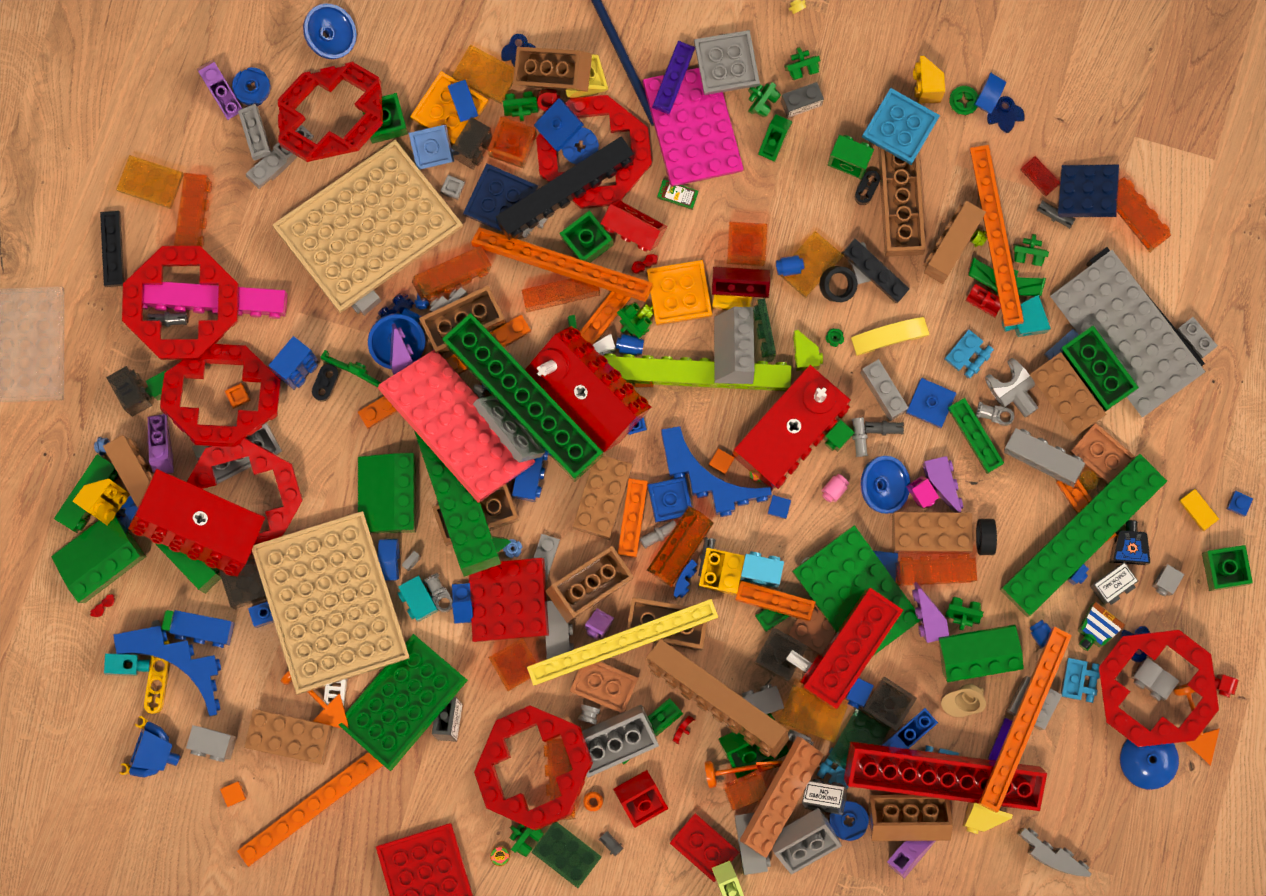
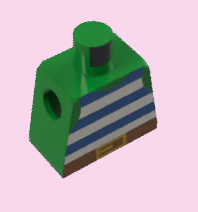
(1098, 627)

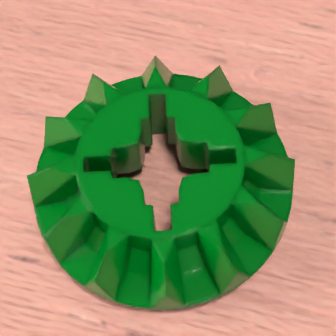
(969, 94)

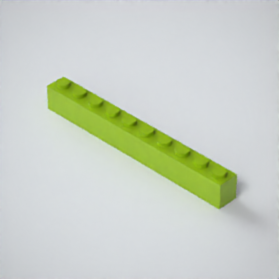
(695, 373)

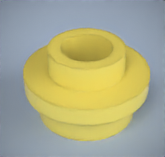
(797, 6)

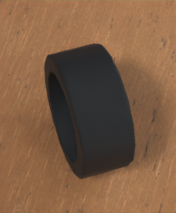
(824, 284)
(986, 536)

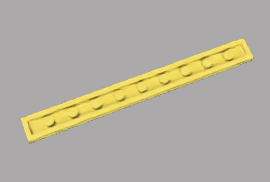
(622, 642)

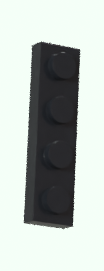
(112, 248)
(875, 270)

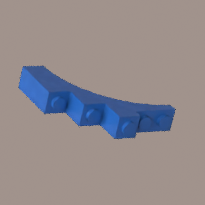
(724, 494)
(151, 642)

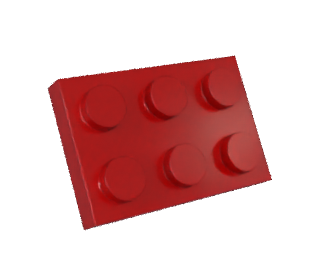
(703, 846)

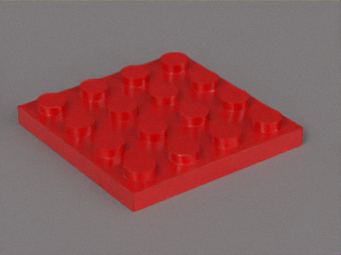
(509, 601)
(425, 864)

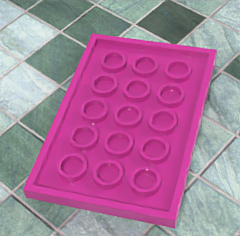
(696, 135)

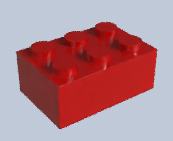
(633, 225)

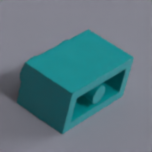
(417, 598)

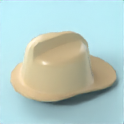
(965, 701)

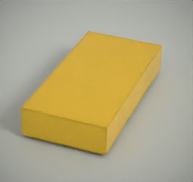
(727, 302)
(1199, 510)

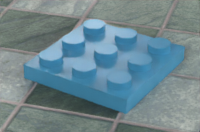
(900, 126)

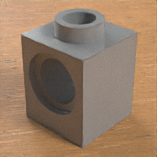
(1167, 580)

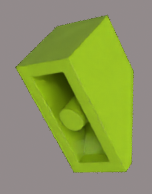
(806, 352)

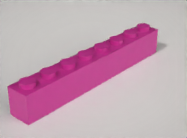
(205, 298)

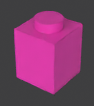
(922, 492)

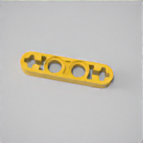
(152, 676)

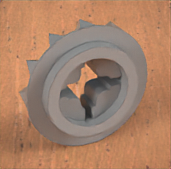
(793, 735)

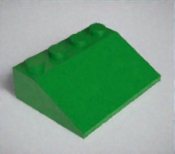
(388, 492)
(97, 558)

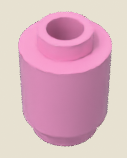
(835, 488)

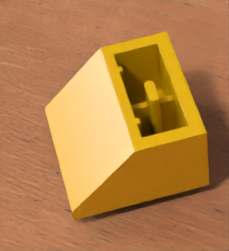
(929, 82)
(102, 499)
(721, 571)

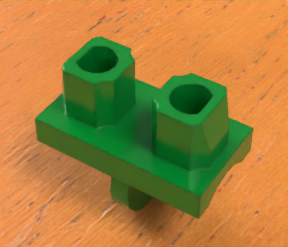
(811, 64)
(768, 92)
(520, 107)
(1038, 254)
(632, 322)
(963, 615)
(520, 846)

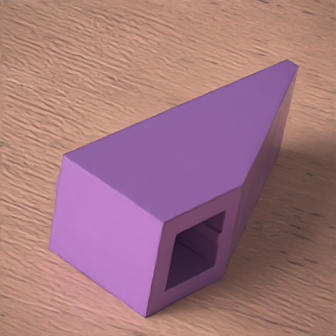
(219, 89)
(400, 353)
(160, 444)
(939, 475)
(931, 618)
(598, 624)
(908, 856)

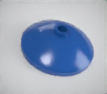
(337, 26)
(380, 337)
(892, 482)
(1143, 773)

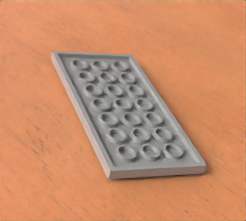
(1132, 328)

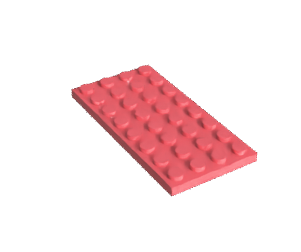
(443, 415)

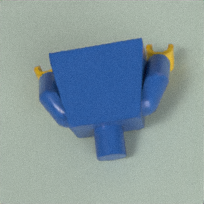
(150, 752)

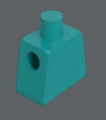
(1034, 319)
(115, 664)

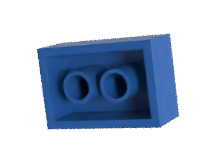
(294, 363)

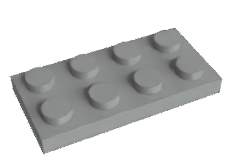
(508, 429)

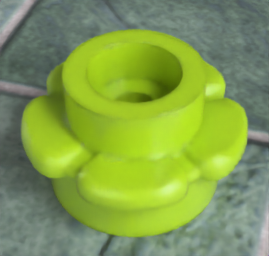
(978, 238)
(645, 311)

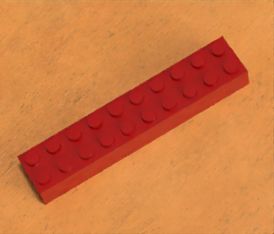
(938, 775)

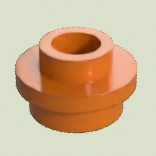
(588, 806)

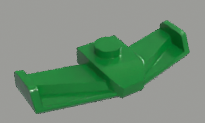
(1025, 286)
(357, 369)

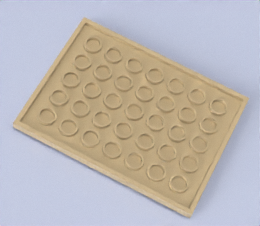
(367, 226)
(330, 602)

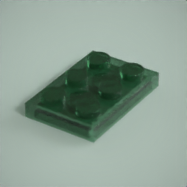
(764, 330)
(859, 729)
(566, 854)

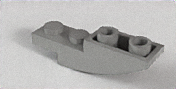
(275, 163)
(1058, 860)

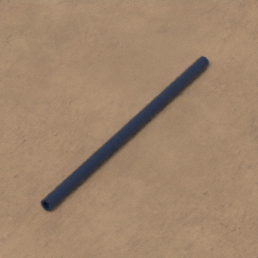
(623, 57)

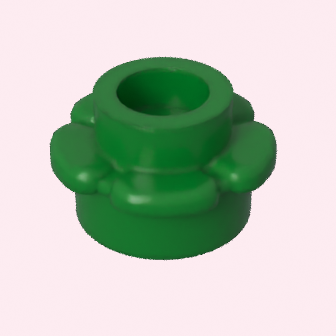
(834, 342)

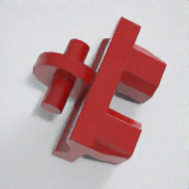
(984, 300)

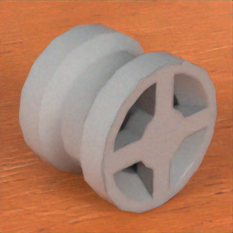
(588, 714)

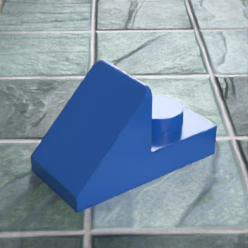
(462, 603)

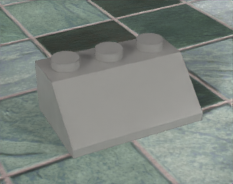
(805, 841)

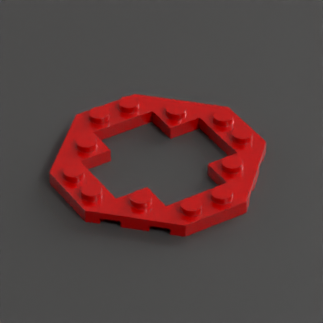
(620, 121)
(330, 144)
(208, 330)
(247, 421)
(261, 461)
(1164, 731)
(497, 751)

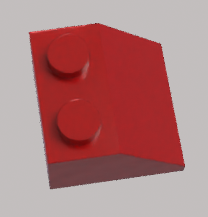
(640, 798)

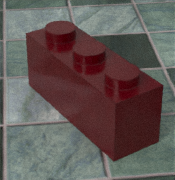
(741, 282)

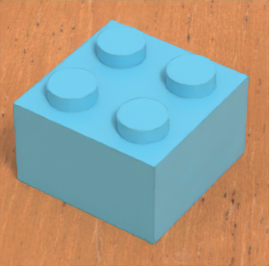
(762, 570)

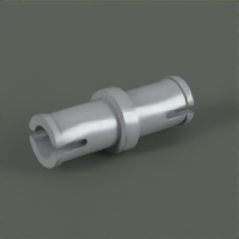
(859, 437)
(658, 534)

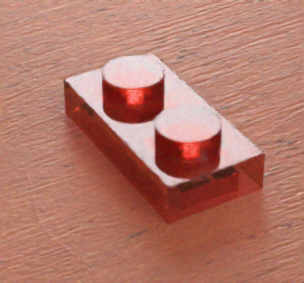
(1040, 176)

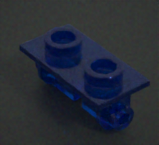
(398, 304)

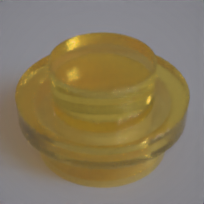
(1089, 480)

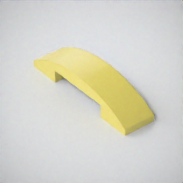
(889, 335)

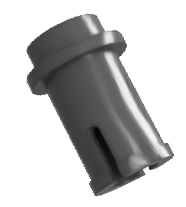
(611, 844)

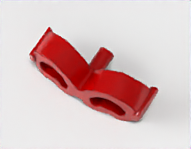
(639, 266)
(99, 609)
(681, 729)

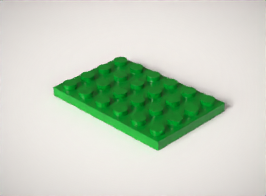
(841, 574)
(402, 703)

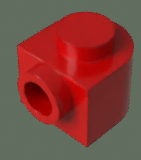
(546, 98)
(1226, 685)

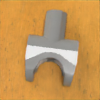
(1015, 390)

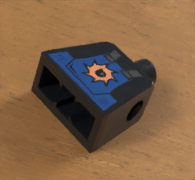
(1130, 546)

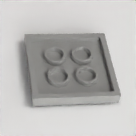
(726, 62)

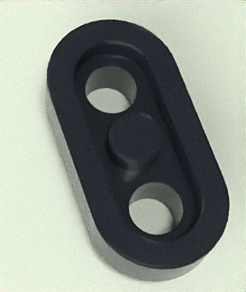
(325, 383)

